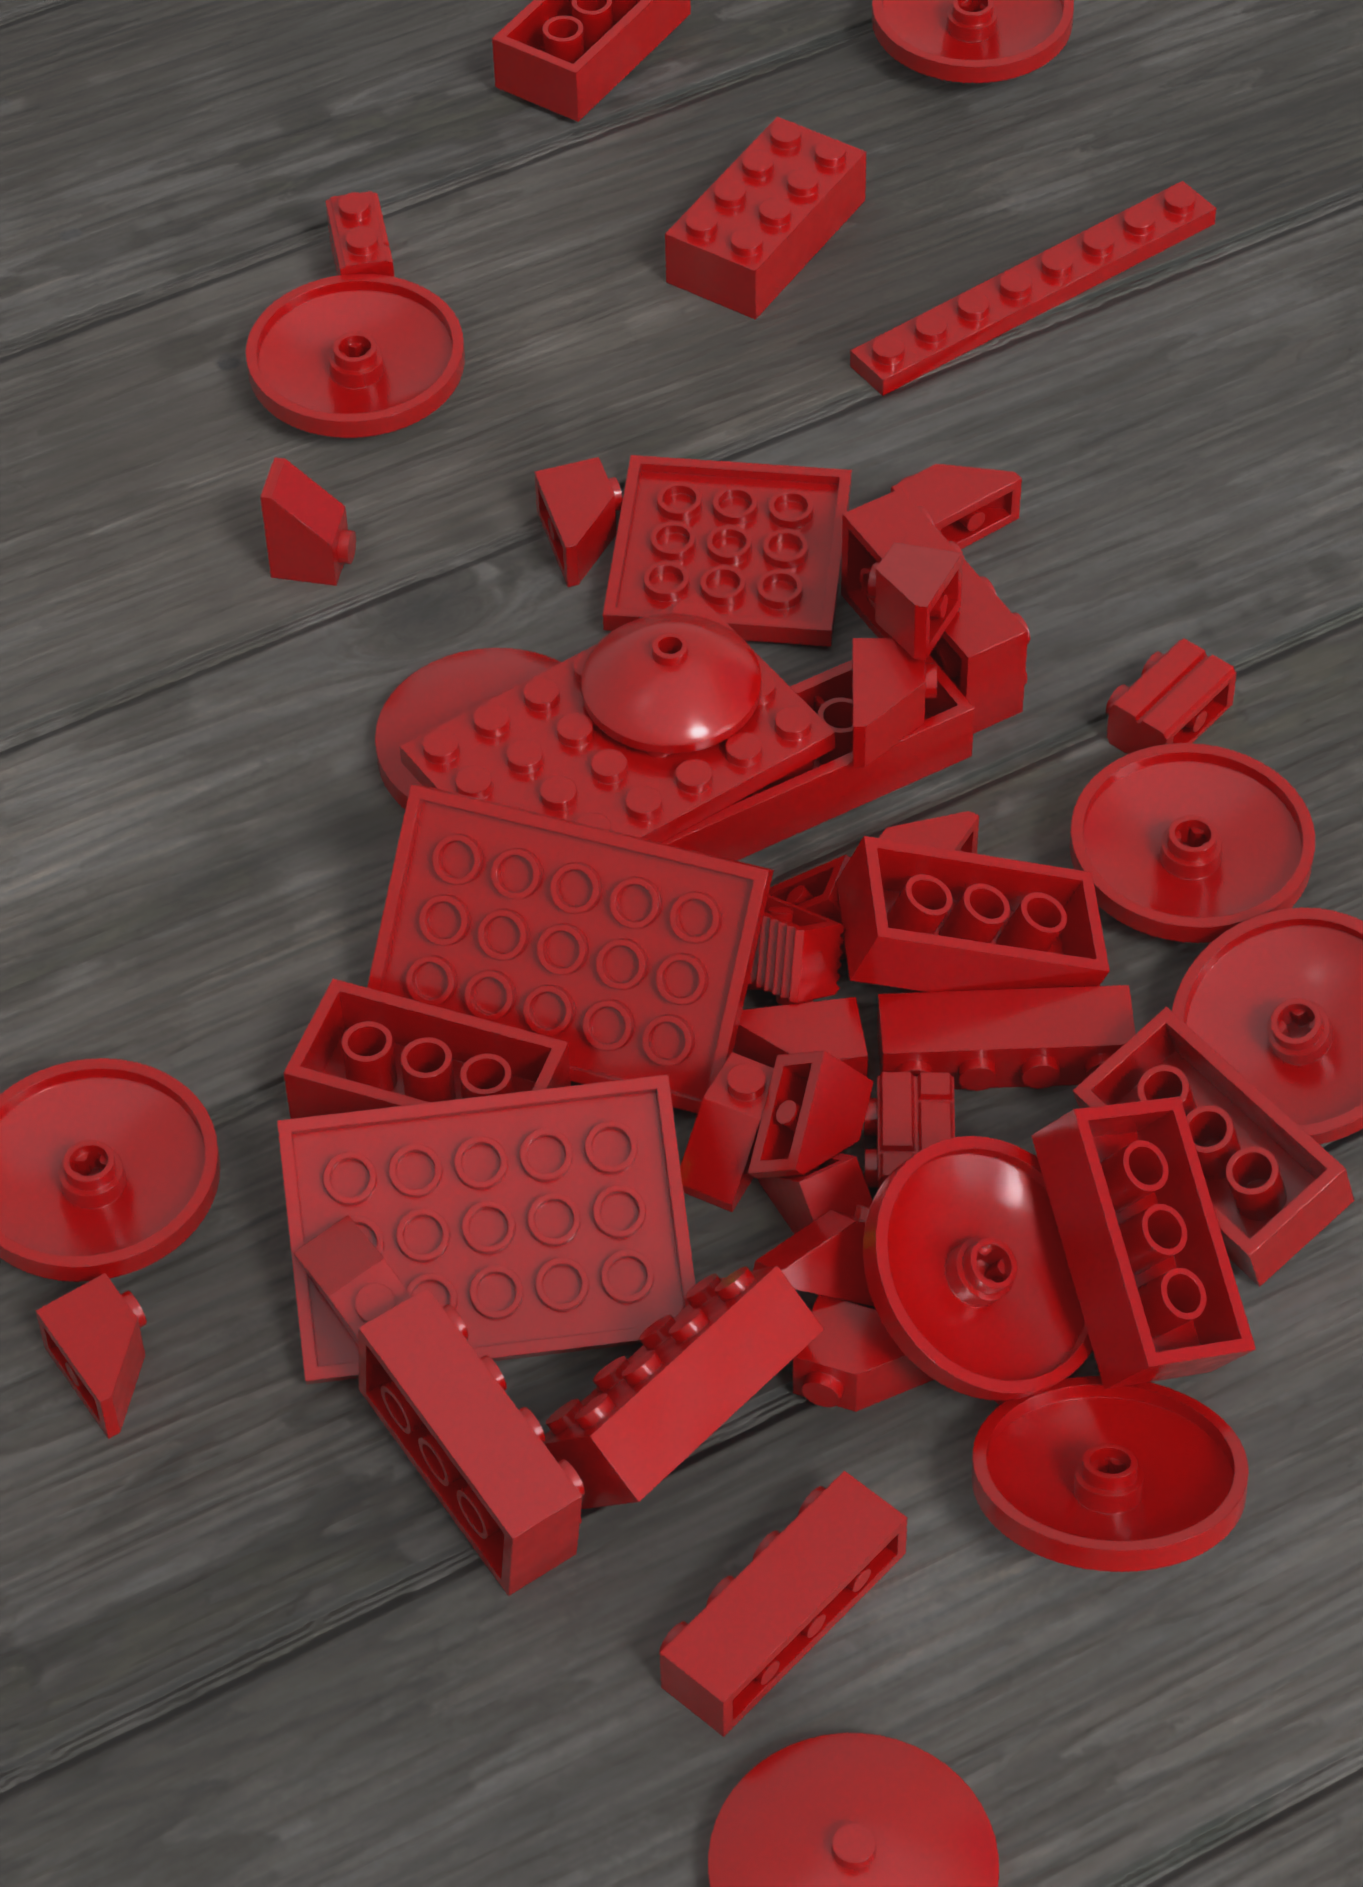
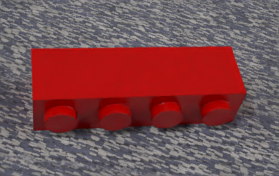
(1004, 1034)
(781, 1602)

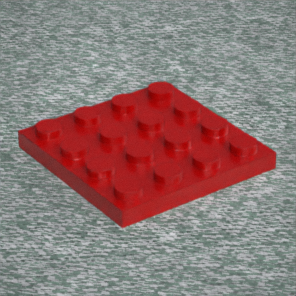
(739, 535)

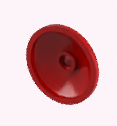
(671, 683)

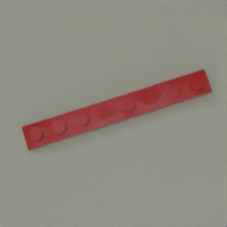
(1031, 288)

